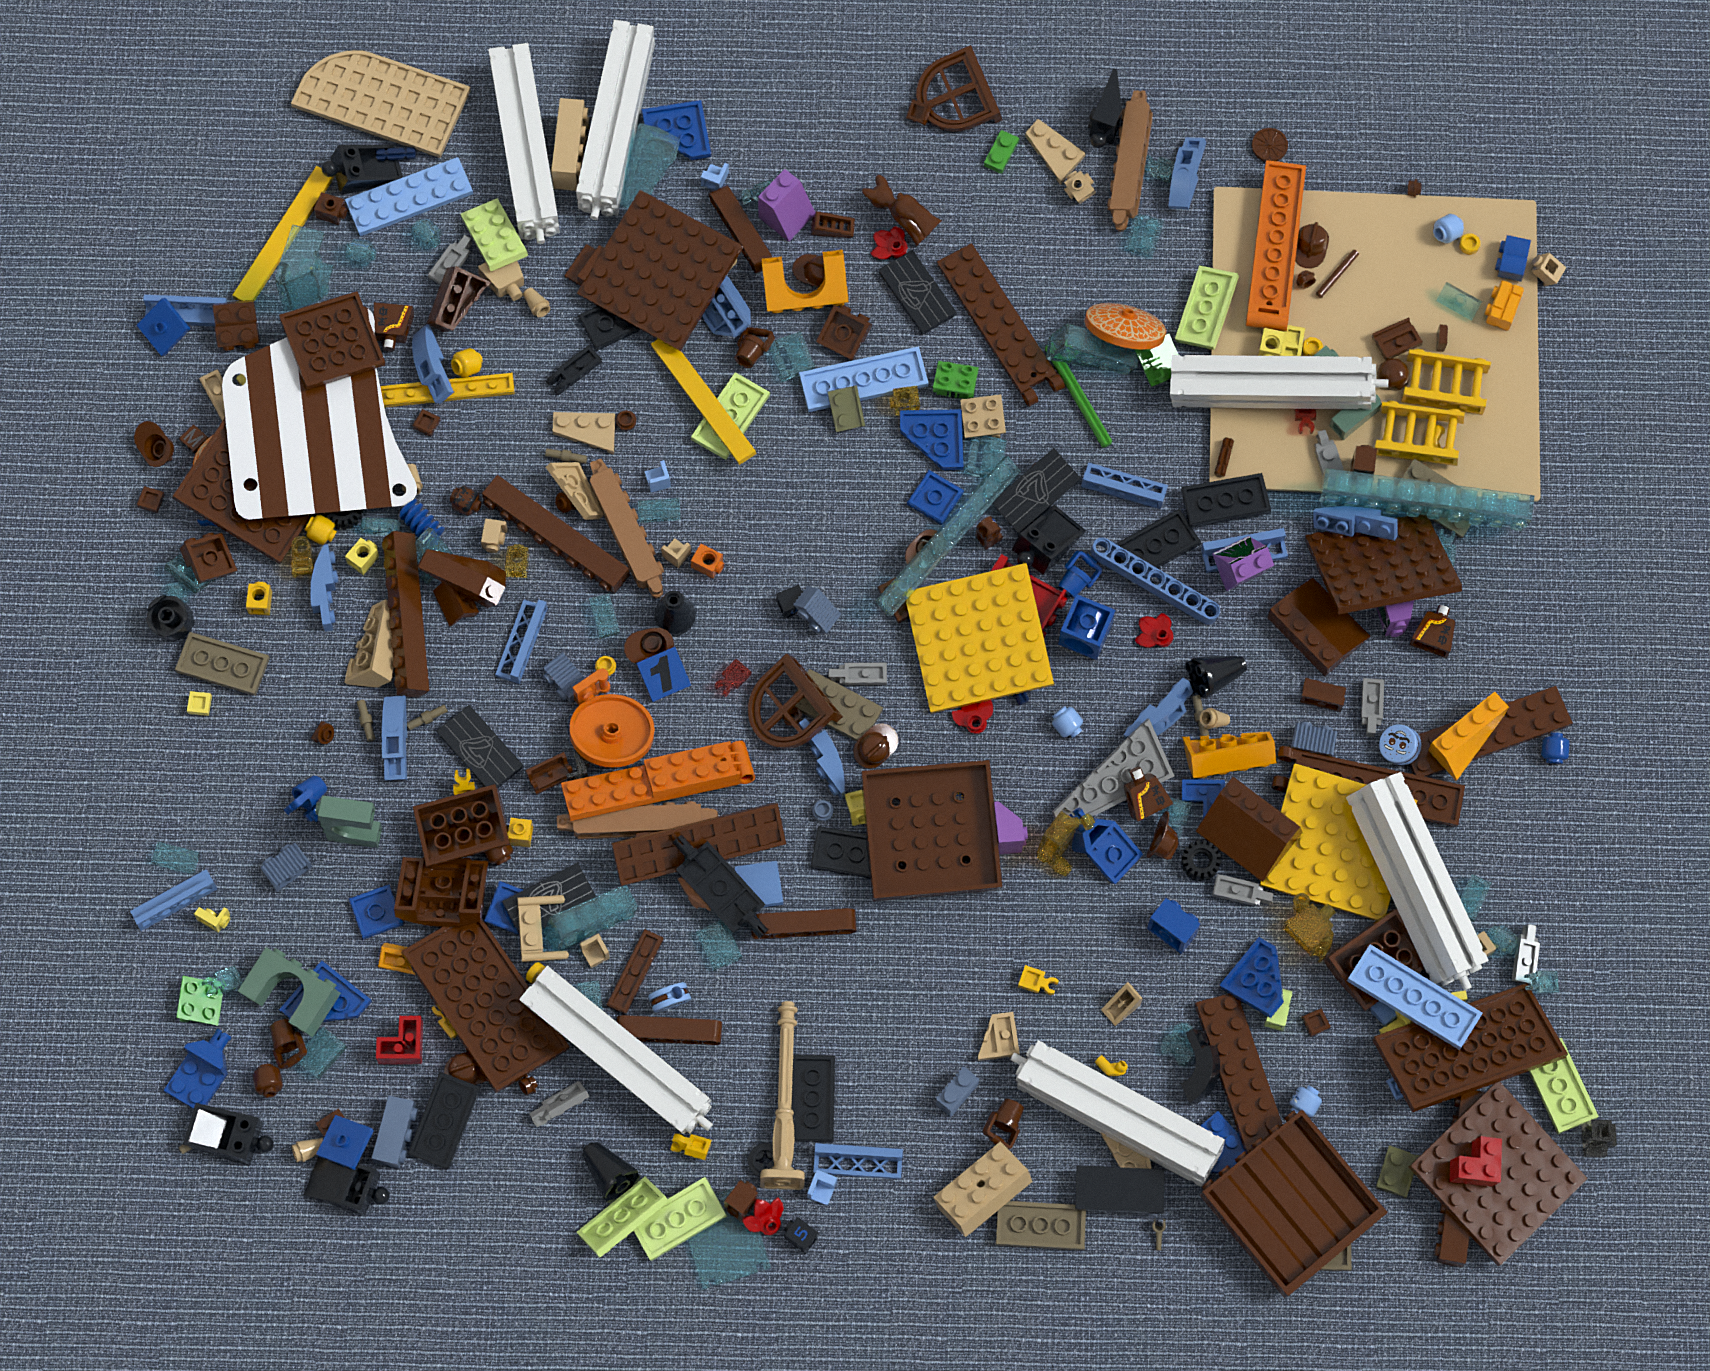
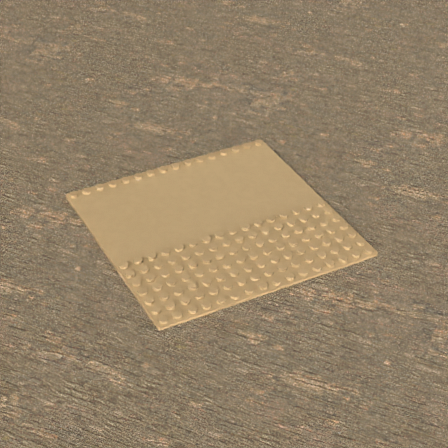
(1392, 279)

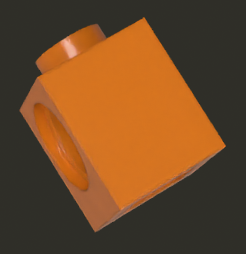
(704, 553)

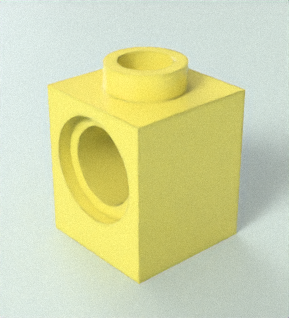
(1273, 338)
(365, 563)

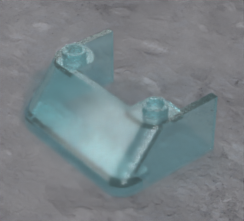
(301, 274)

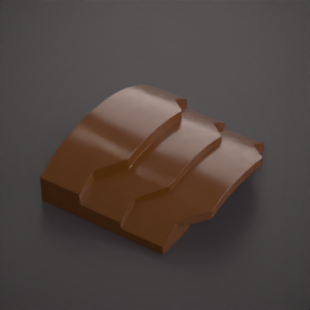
(441, 893)

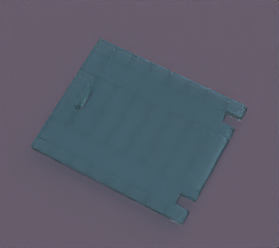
(727, 1249)

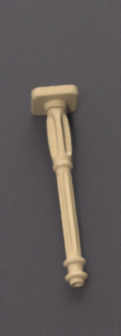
(782, 1174)

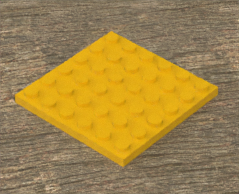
(979, 638)
(1331, 854)

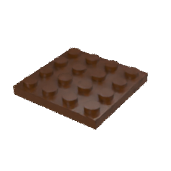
(332, 340)

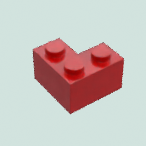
(406, 1047)
(1482, 1167)

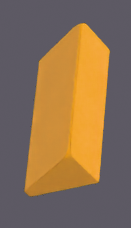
(392, 958)

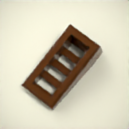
(832, 219)

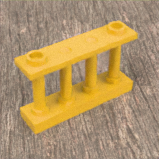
(1434, 397)
(1427, 451)

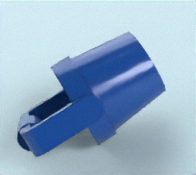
(1075, 579)
(307, 794)

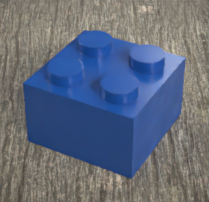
(1174, 925)

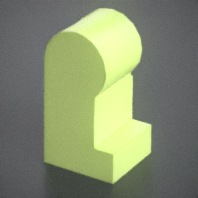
(1279, 1019)

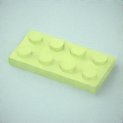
(494, 234)
(1207, 307)
(742, 402)
(1563, 1094)
(622, 1216)
(680, 1219)

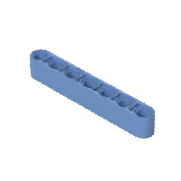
(1150, 571)

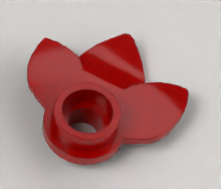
(888, 242)
(1152, 629)
(973, 713)
(764, 1215)

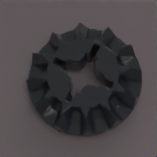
(757, 1154)

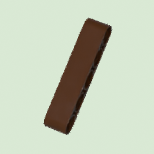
(740, 227)
(808, 923)
(672, 1029)

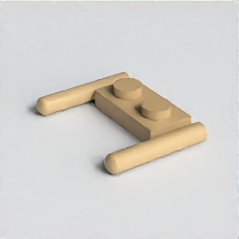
(531, 930)

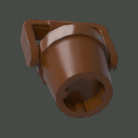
(752, 347)
(286, 1040)
(1005, 1119)

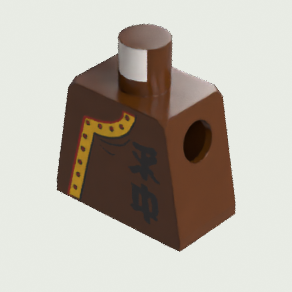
(392, 323)
(1435, 632)
(1145, 795)

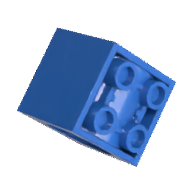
(1086, 627)

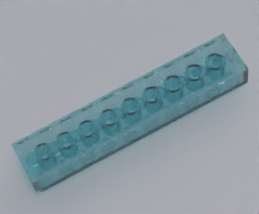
(1427, 499)

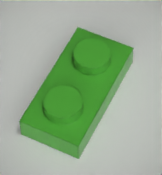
(1001, 151)

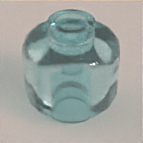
(426, 233)
(360, 252)
(1503, 939)

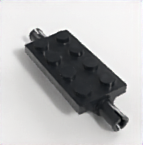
(720, 887)

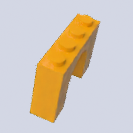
(831, 291)

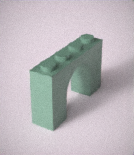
(1349, 419)
(349, 821)
(273, 968)

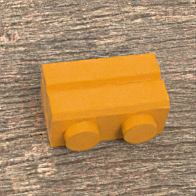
(1504, 305)

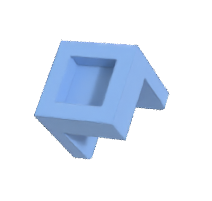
(714, 176)
(658, 478)
(822, 1187)

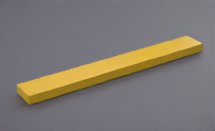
(273, 250)
(463, 389)
(705, 401)

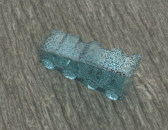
(1083, 348)
(590, 918)

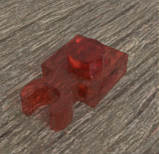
(1306, 417)
(734, 676)

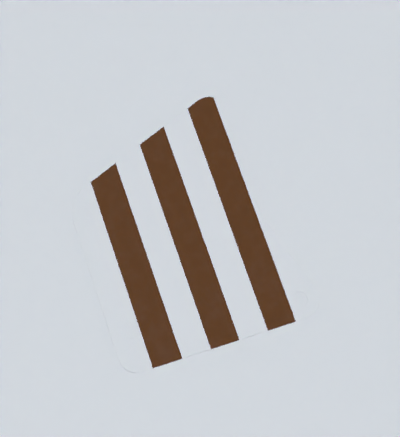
(309, 446)

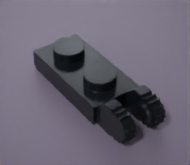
(575, 369)

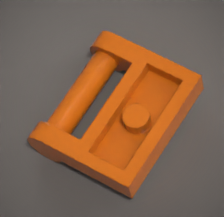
(588, 689)

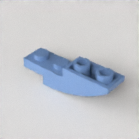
(1185, 173)
(428, 364)
(1350, 519)
(322, 584)
(1168, 710)
(394, 738)
(829, 763)

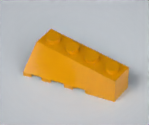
(1465, 738)
(1229, 753)

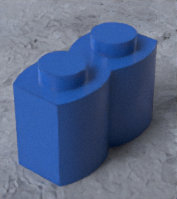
(1513, 258)

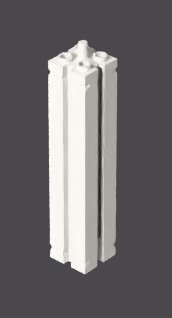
(615, 118)
(524, 142)
(1274, 382)
(1417, 880)
(617, 1052)
(1118, 1112)

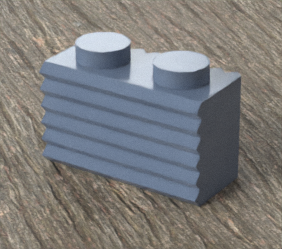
(817, 610)
(563, 675)
(1314, 739)
(285, 866)
(957, 1091)

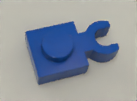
(310, 815)

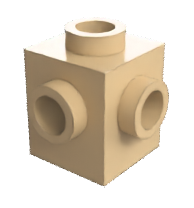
(1082, 193)

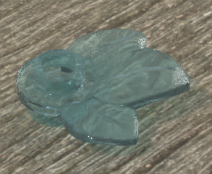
(1178, 1045)

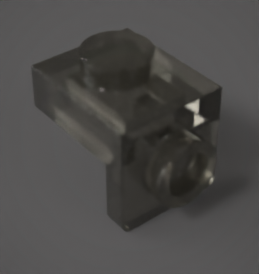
(582, 764)

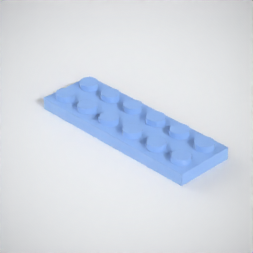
(409, 196)
(873, 376)
(1414, 997)

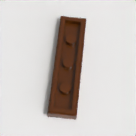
(635, 972)

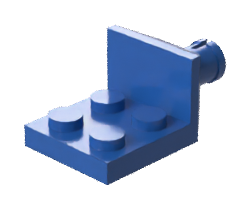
(1106, 847)
(200, 1071)

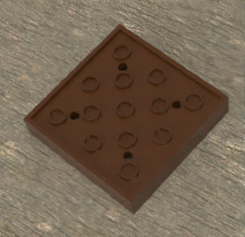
(931, 830)

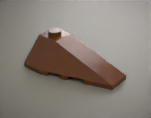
(467, 575)

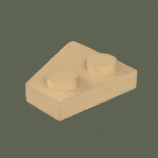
(1000, 1038)

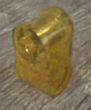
(302, 561)

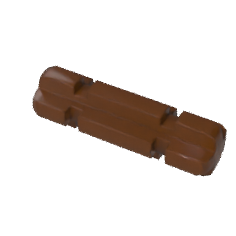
(1224, 457)

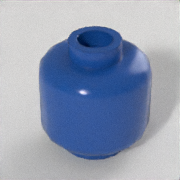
(1555, 748)

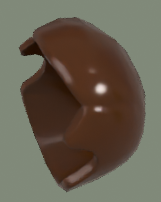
(1395, 372)

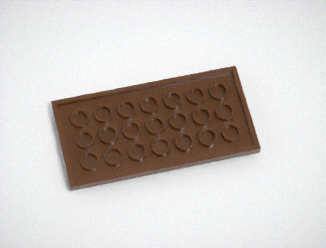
(480, 1000)
(1504, 1043)

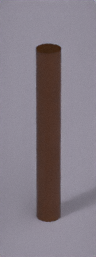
(1337, 273)

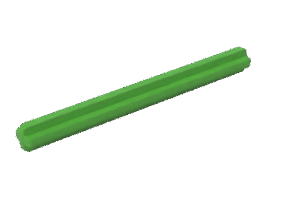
(1082, 402)

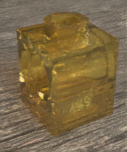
(909, 393)
(517, 569)

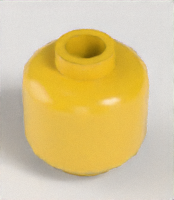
(466, 362)
(320, 529)

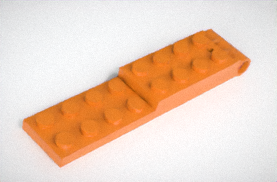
(1276, 246)
(660, 780)

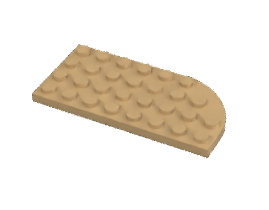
(383, 99)

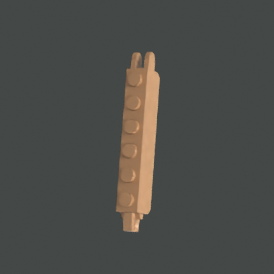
(1131, 160)
(625, 528)
(634, 820)

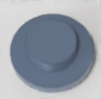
(822, 810)

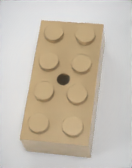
(569, 143)
(982, 1189)

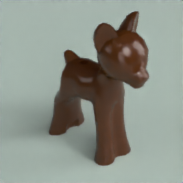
(904, 209)

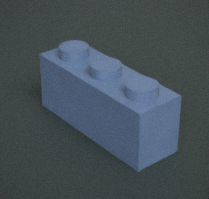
(394, 1132)

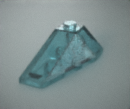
(649, 159)

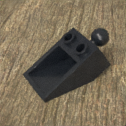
(1106, 117)
(359, 169)
(1047, 540)
(220, 1131)
(343, 1186)

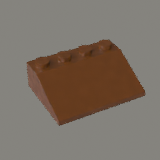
(1315, 628)
(461, 825)
(1248, 829)
(1386, 935)

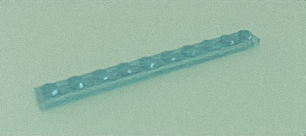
(947, 536)

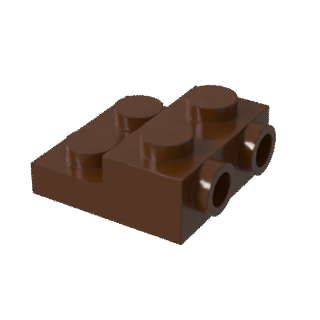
(236, 324)
(844, 331)
(208, 557)

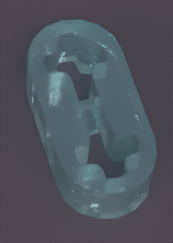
(379, 526)

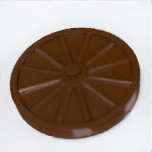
(1269, 144)

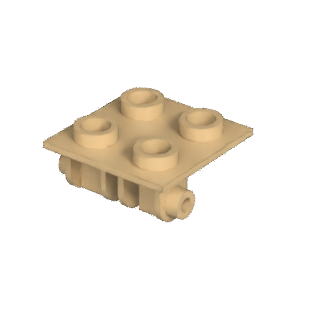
(983, 416)

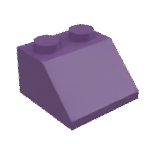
(1010, 830)

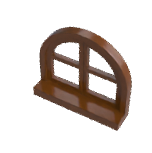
(978, 82)
(807, 689)

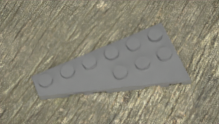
(1106, 783)

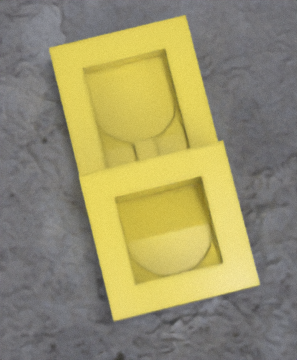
(1292, 341)

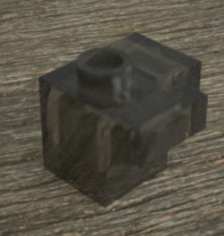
(1597, 1137)

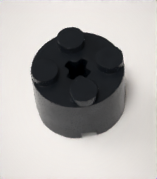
(180, 622)

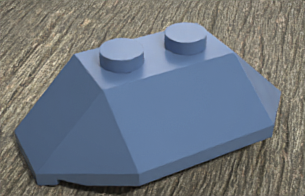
(727, 311)

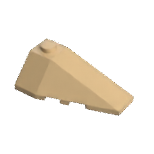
(375, 654)

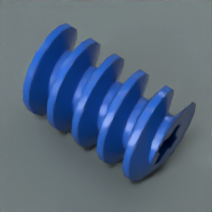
(417, 519)

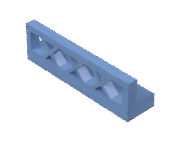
(193, 310)
(1124, 489)
(1267, 538)
(526, 642)
(173, 900)
(858, 1152)

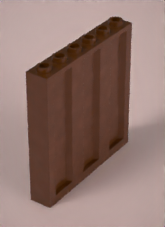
(1292, 1202)

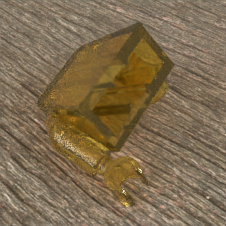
(1058, 839)
(1310, 927)

